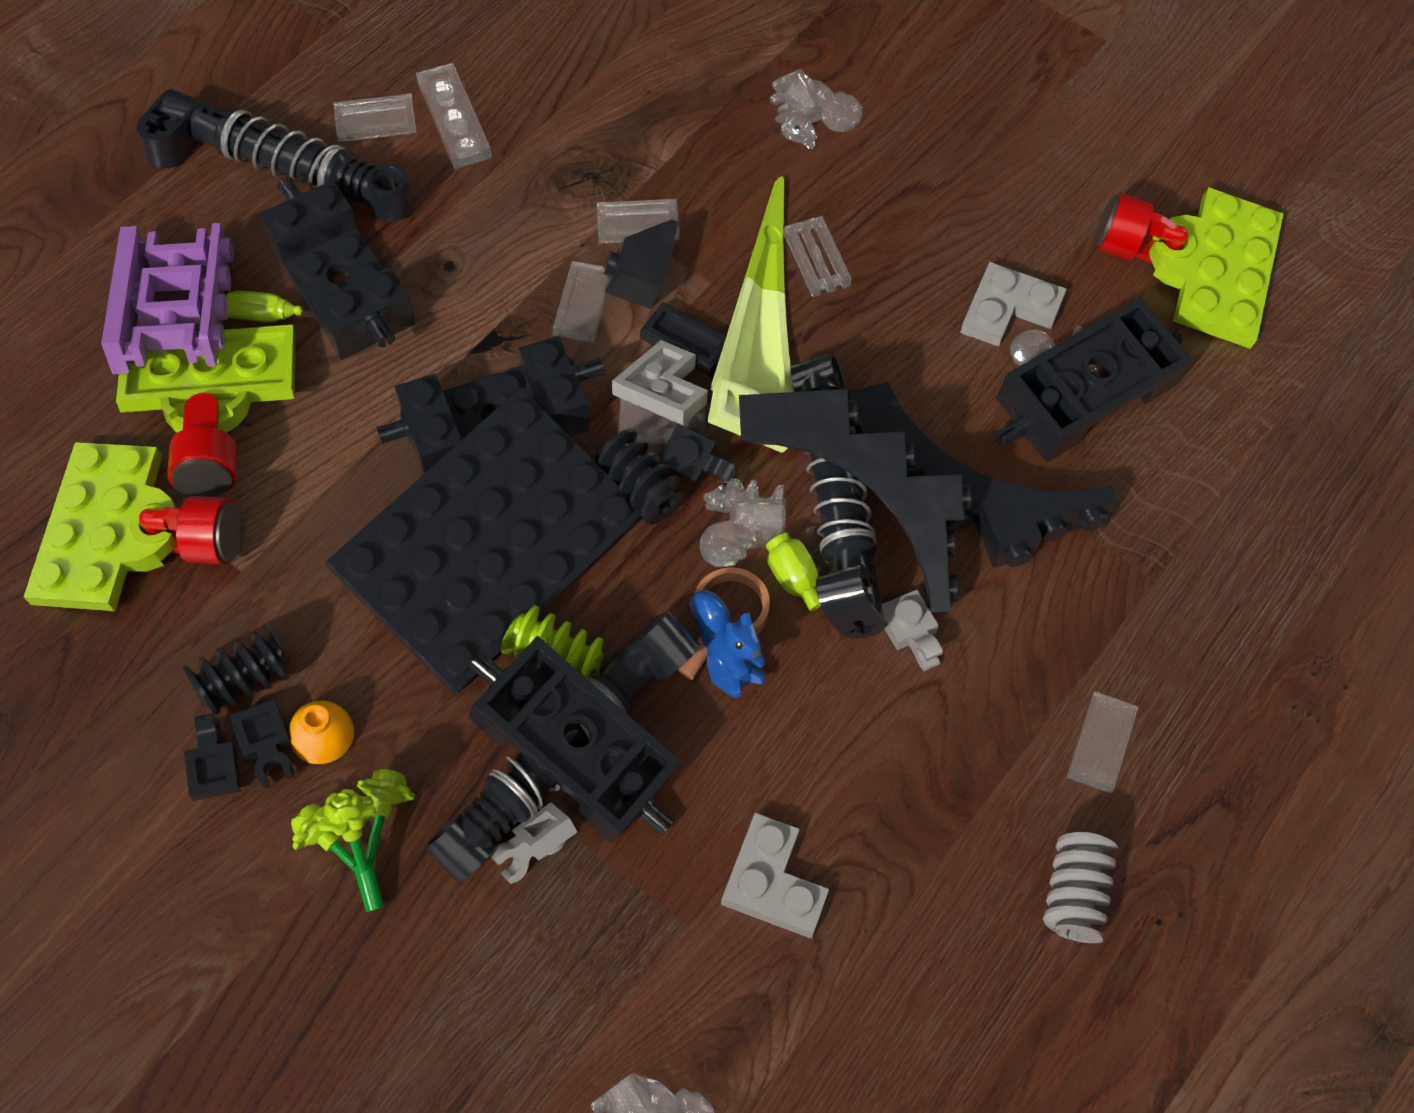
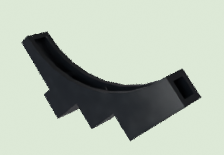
(922, 504)
(1006, 515)

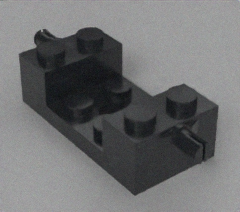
(318, 239)
(1059, 398)
(441, 419)
(612, 775)

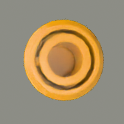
(321, 732)

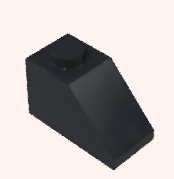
(641, 264)

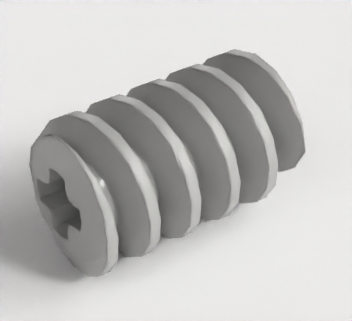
(1077, 885)

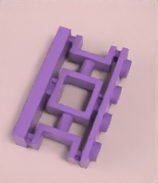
(167, 323)

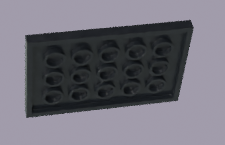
(484, 539)

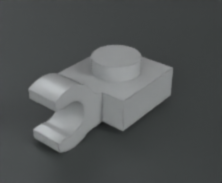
(913, 625)
(537, 837)

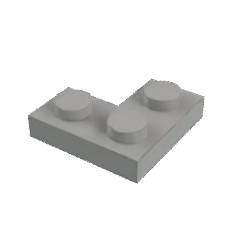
(1010, 294)
(658, 383)
(764, 889)

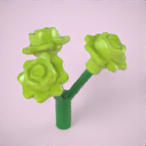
(345, 816)

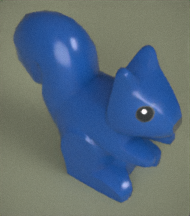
(731, 647)

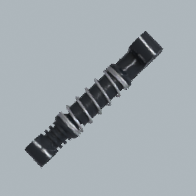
(181, 121)
(851, 589)
(508, 797)

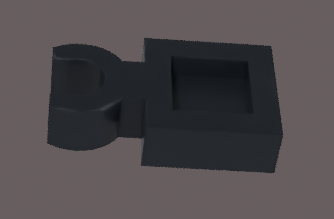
(261, 737)

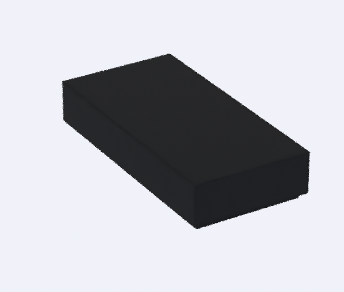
(686, 333)

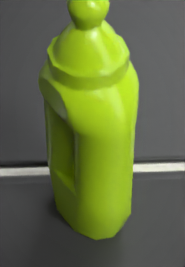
(259, 307)

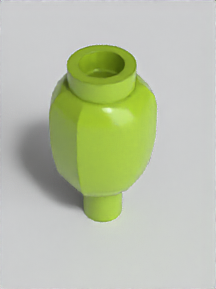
(794, 568)

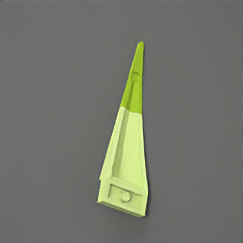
(756, 344)

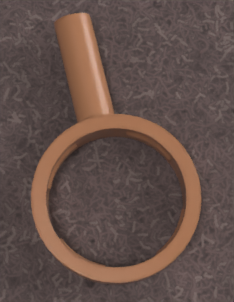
(718, 576)

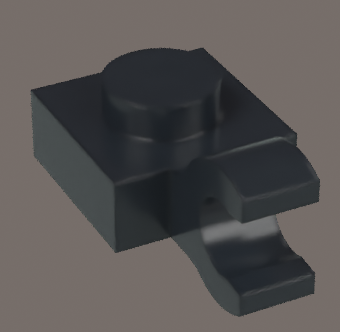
(692, 454)
(213, 765)

